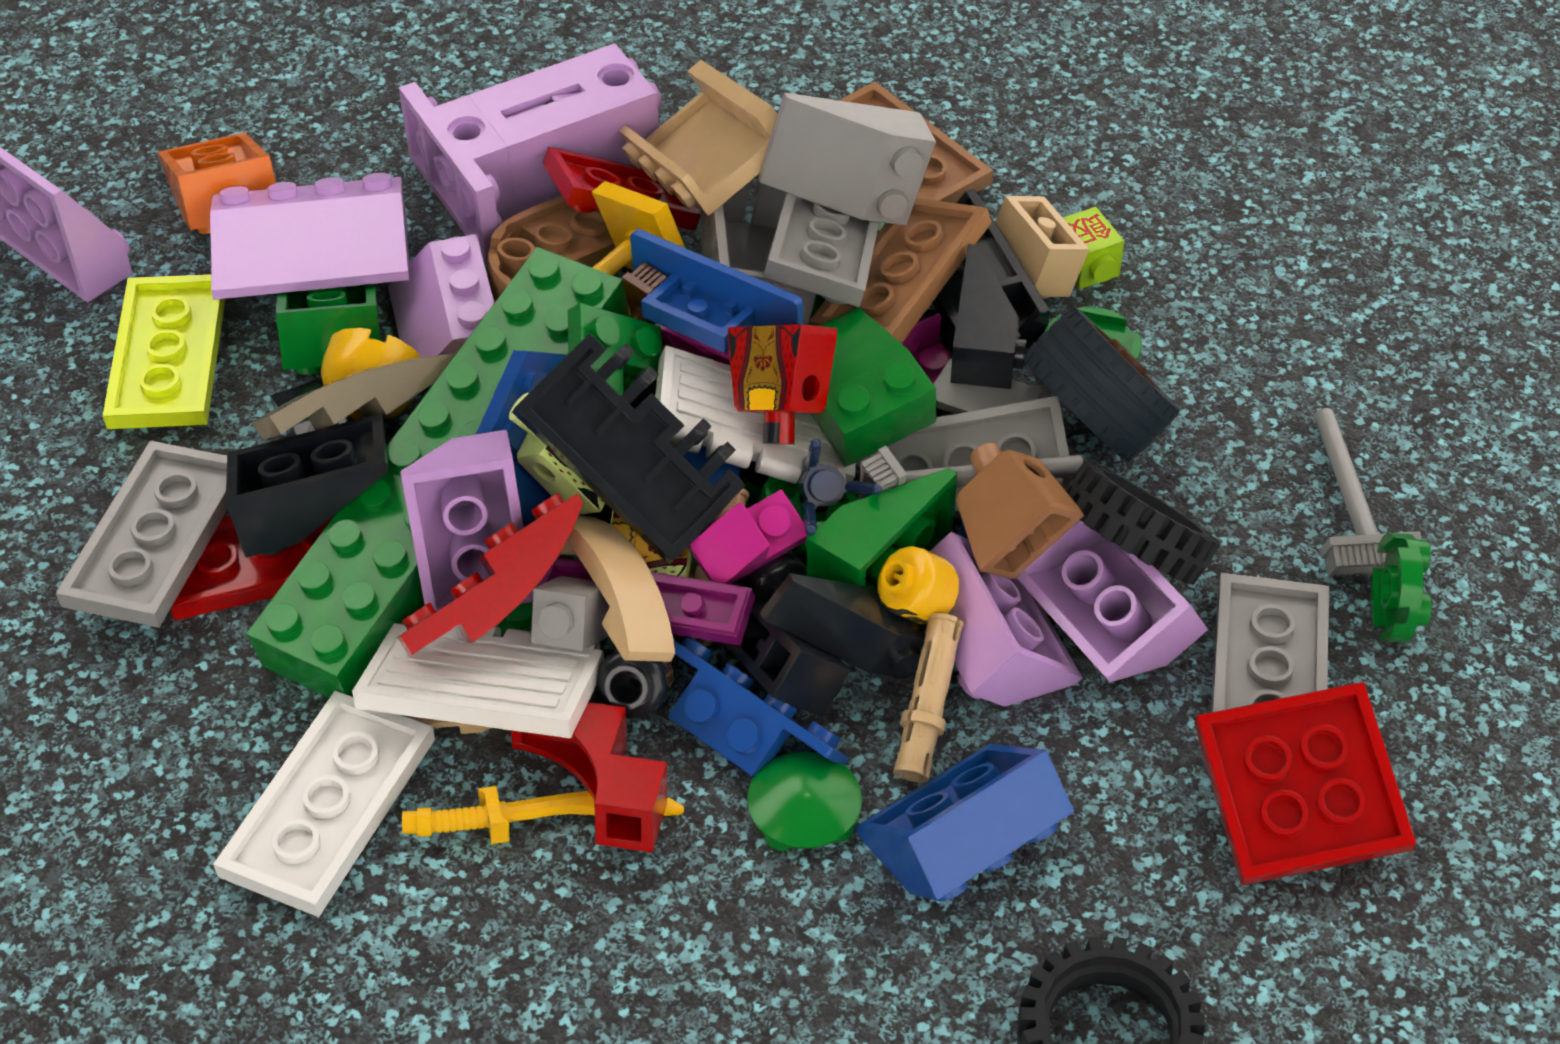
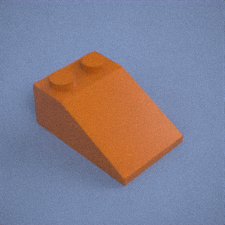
(209, 167)

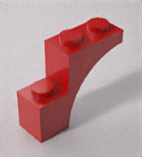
(625, 789)

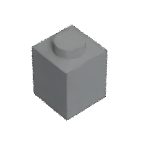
(568, 614)

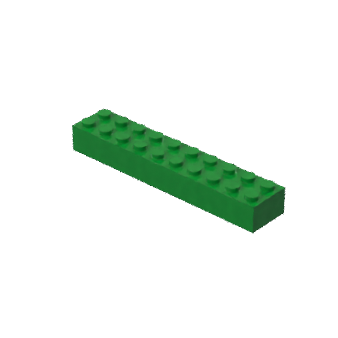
(364, 563)

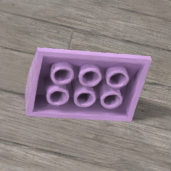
(59, 232)
(308, 236)

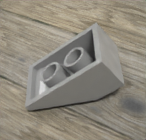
(849, 156)

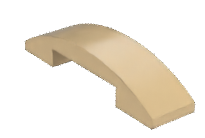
(636, 612)

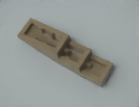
(370, 391)

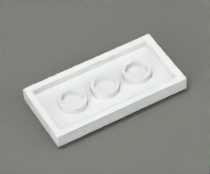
(324, 804)

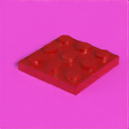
(1303, 783)

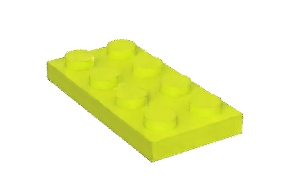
(164, 353)

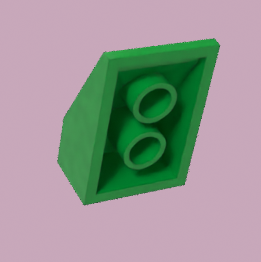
(312, 317)
(873, 390)
(867, 531)

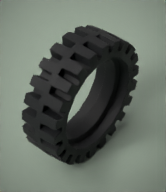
(1141, 523)
(1110, 967)

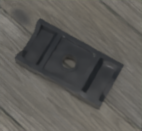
(1011, 276)

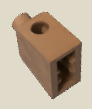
(1012, 510)

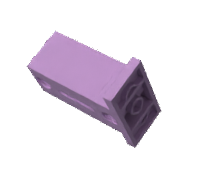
(490, 146)

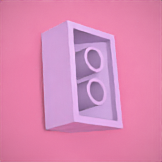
(443, 296)
(454, 504)
(1111, 604)
(1006, 637)

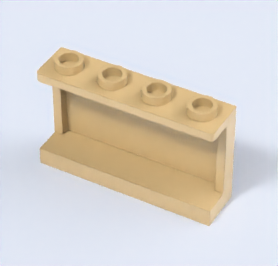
(709, 144)

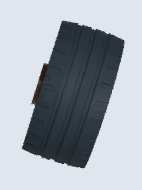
(1101, 384)

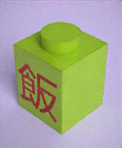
(1104, 246)

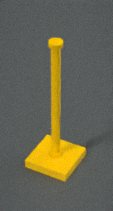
(626, 212)

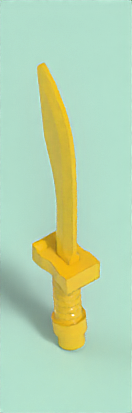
(498, 815)

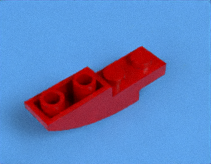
(515, 568)

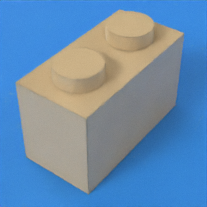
(1042, 243)

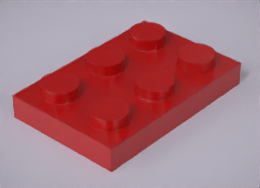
(580, 174)

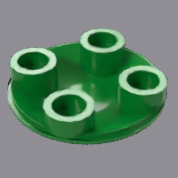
(804, 801)

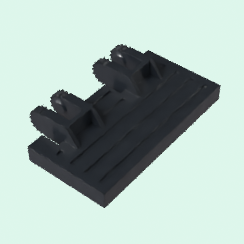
(627, 450)

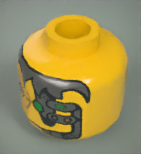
(917, 584)

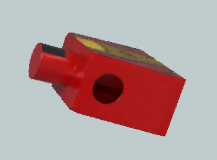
(781, 374)

